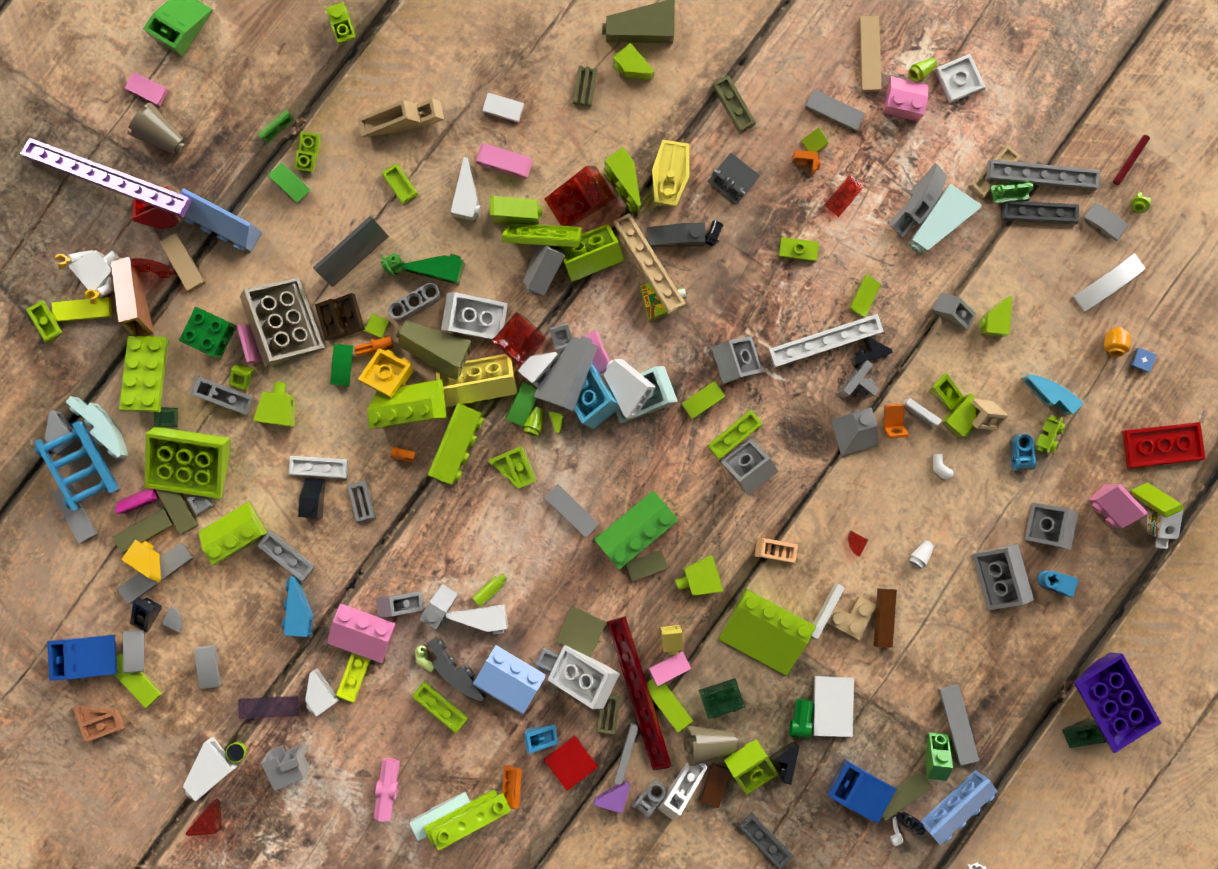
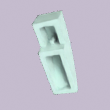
(435, 812)

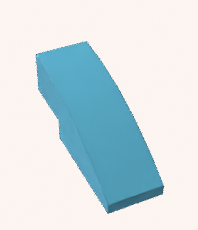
(1053, 394)

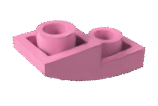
(601, 356)

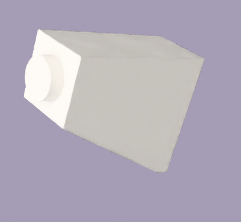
(628, 387)
(207, 770)

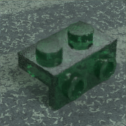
(721, 698)

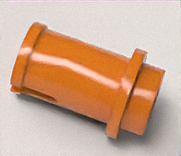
(402, 454)

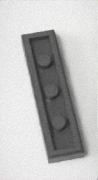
(1040, 212)

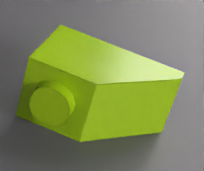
(632, 64)
(998, 319)
(961, 417)

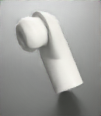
(940, 469)

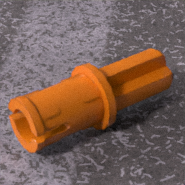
(383, 343)

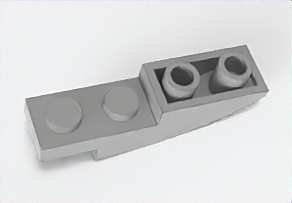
(922, 201)

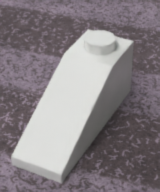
(466, 200)
(485, 618)
(681, 790)

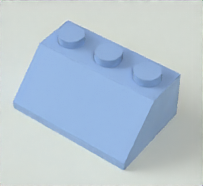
(509, 679)

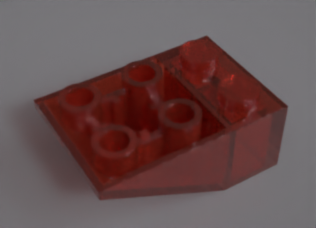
(579, 196)

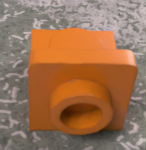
(804, 158)

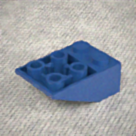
(81, 657)
(860, 791)

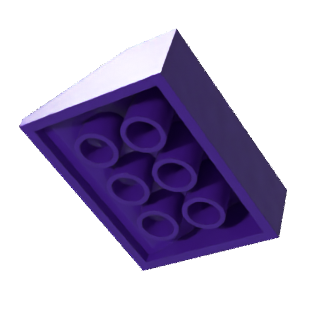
(1116, 701)

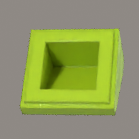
(815, 141)
(240, 376)
(557, 420)

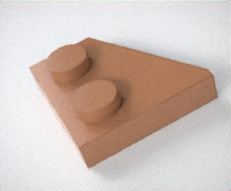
(97, 721)

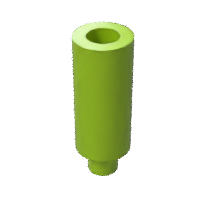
(489, 590)

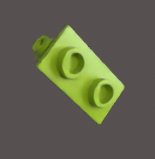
(1049, 442)

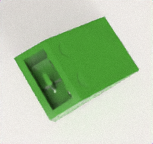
(177, 23)

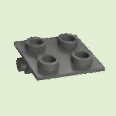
(733, 178)

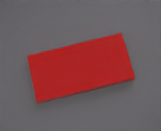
(1163, 445)

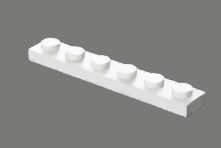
(825, 340)

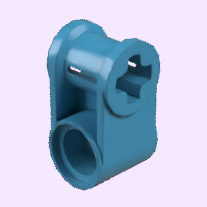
(1022, 453)
(1060, 583)

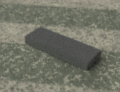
(765, 840)

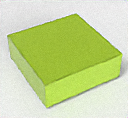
(377, 326)

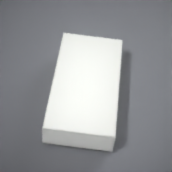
(503, 107)
(921, 412)

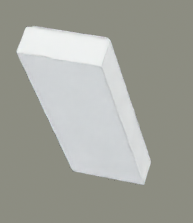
(318, 467)
(827, 609)

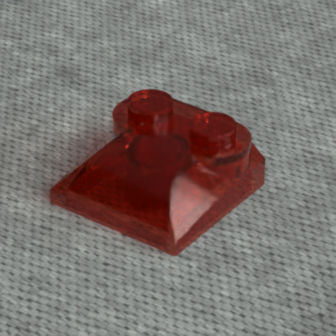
(519, 338)

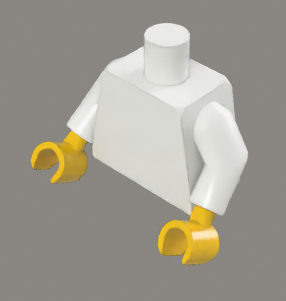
(92, 270)

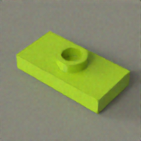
(798, 249)

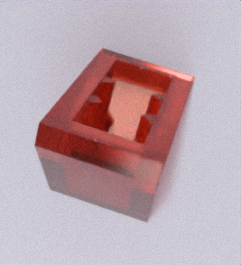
(208, 822)

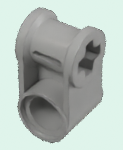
(647, 801)

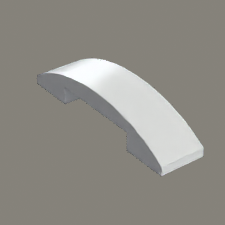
(1109, 283)

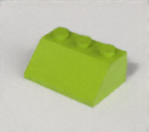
(596, 252)
(231, 534)

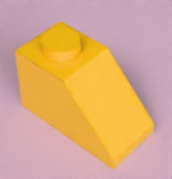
(144, 559)

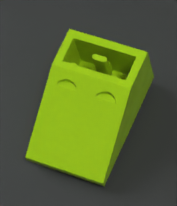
(621, 171)

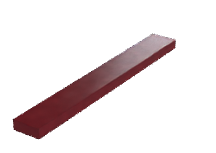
(639, 693)

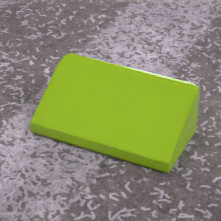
(864, 296)
(44, 321)

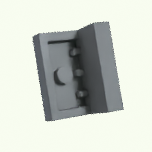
(857, 382)

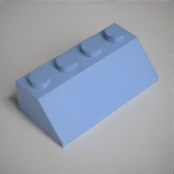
(217, 220)
(959, 807)

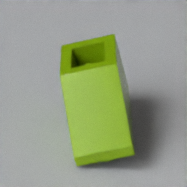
(341, 22)

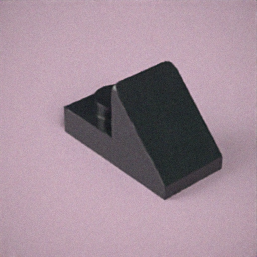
(875, 351)
(144, 613)
(788, 756)

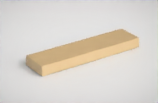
(870, 53)

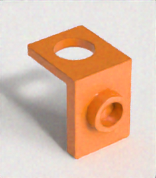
(894, 420)

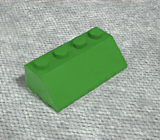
(636, 529)

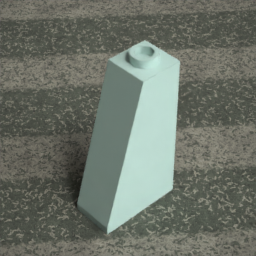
(947, 214)

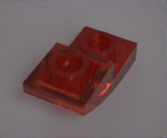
(844, 195)
(155, 267)

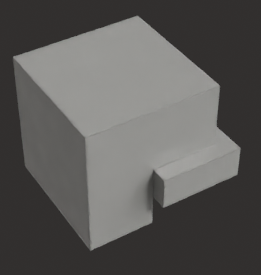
(285, 767)

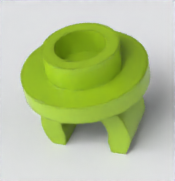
(1140, 204)

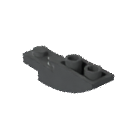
(459, 678)

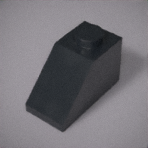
(312, 498)

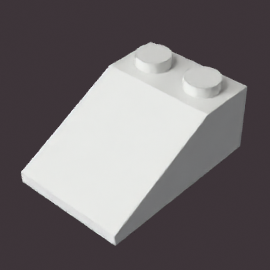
(473, 315)
(583, 678)

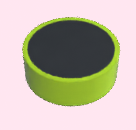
(236, 752)

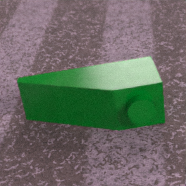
(441, 268)

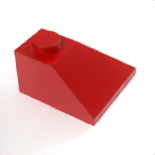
(153, 216)

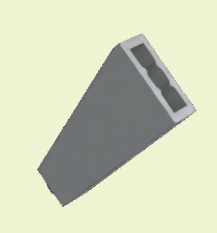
(568, 374)

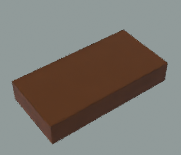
(715, 785)

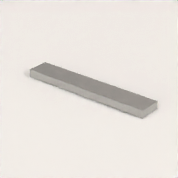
(1043, 174)

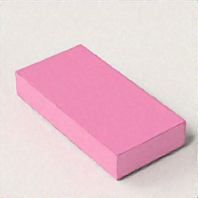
(146, 89)
(669, 668)

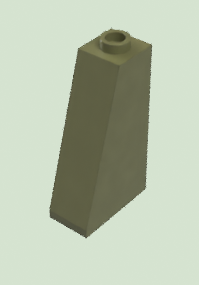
(643, 24)
(435, 347)

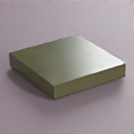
(581, 631)

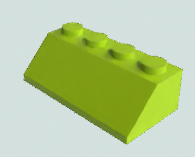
(408, 406)
(455, 444)

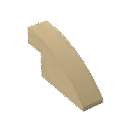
(400, 117)

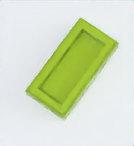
(399, 183)

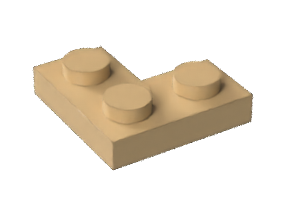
(855, 621)

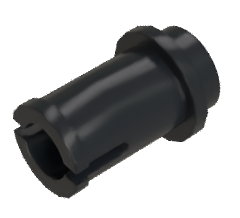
(713, 233)

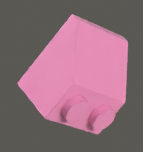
(906, 99)
(1116, 505)

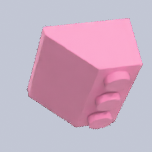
(361, 633)

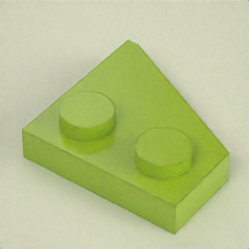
(515, 467)

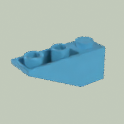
(298, 612)

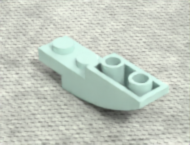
(104, 428)

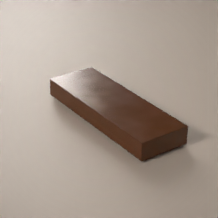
(885, 617)

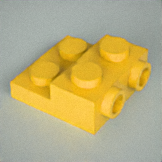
(386, 372)

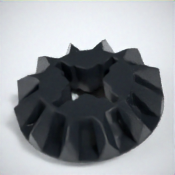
(911, 823)

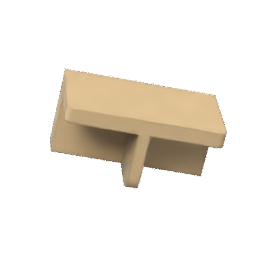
(988, 415)

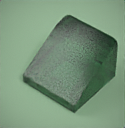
(166, 417)

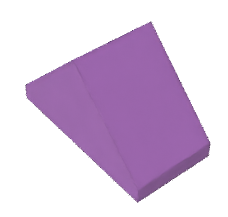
(613, 798)

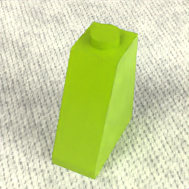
(514, 210)

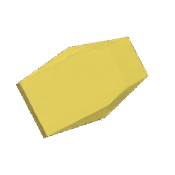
(670, 172)

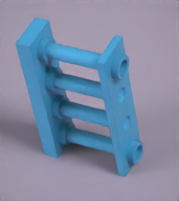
(89, 449)

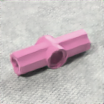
(386, 789)

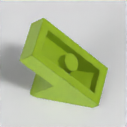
(947, 392)

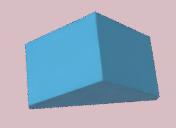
(540, 738)

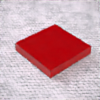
(570, 762)

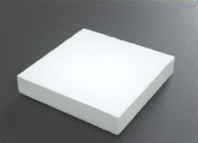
(960, 78)

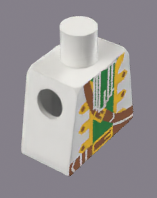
(1163, 527)

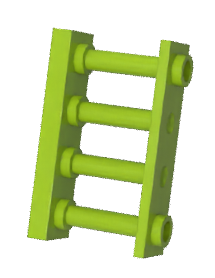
(466, 819)

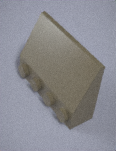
(281, 321)

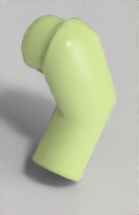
(422, 658)

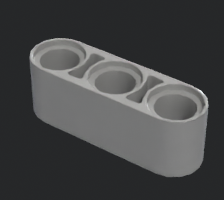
(405, 302)

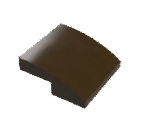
(339, 317)

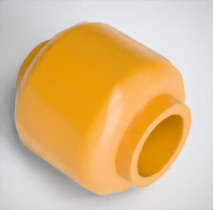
(1117, 342)

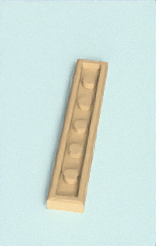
(649, 264)

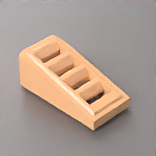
(760, 550)

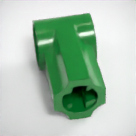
(801, 723)

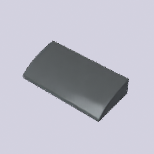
(351, 251)

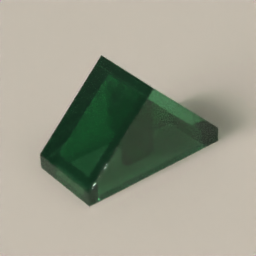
(1083, 734)

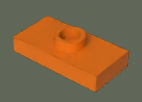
(512, 785)

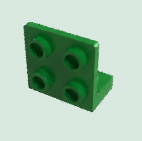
(207, 333)

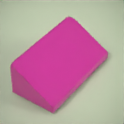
(136, 501)

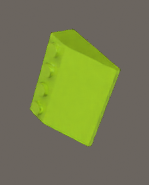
(186, 462)
(766, 632)

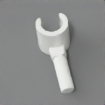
(897, 838)

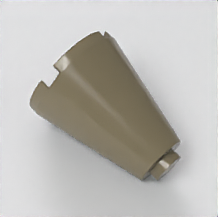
(156, 130)
(707, 744)

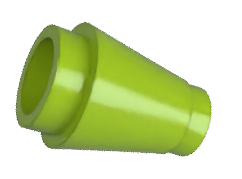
(922, 69)
(533, 424)

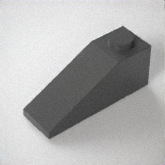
(677, 235)

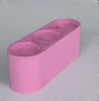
(504, 161)

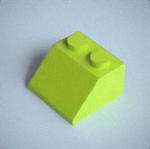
(751, 767)

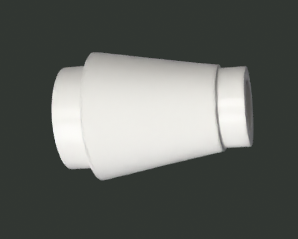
(921, 555)

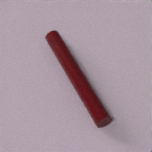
(1131, 159)

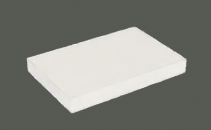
(833, 706)

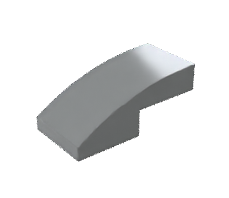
(1106, 221)
(561, 337)
(133, 651)
(206, 666)

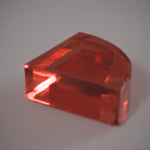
(856, 543)

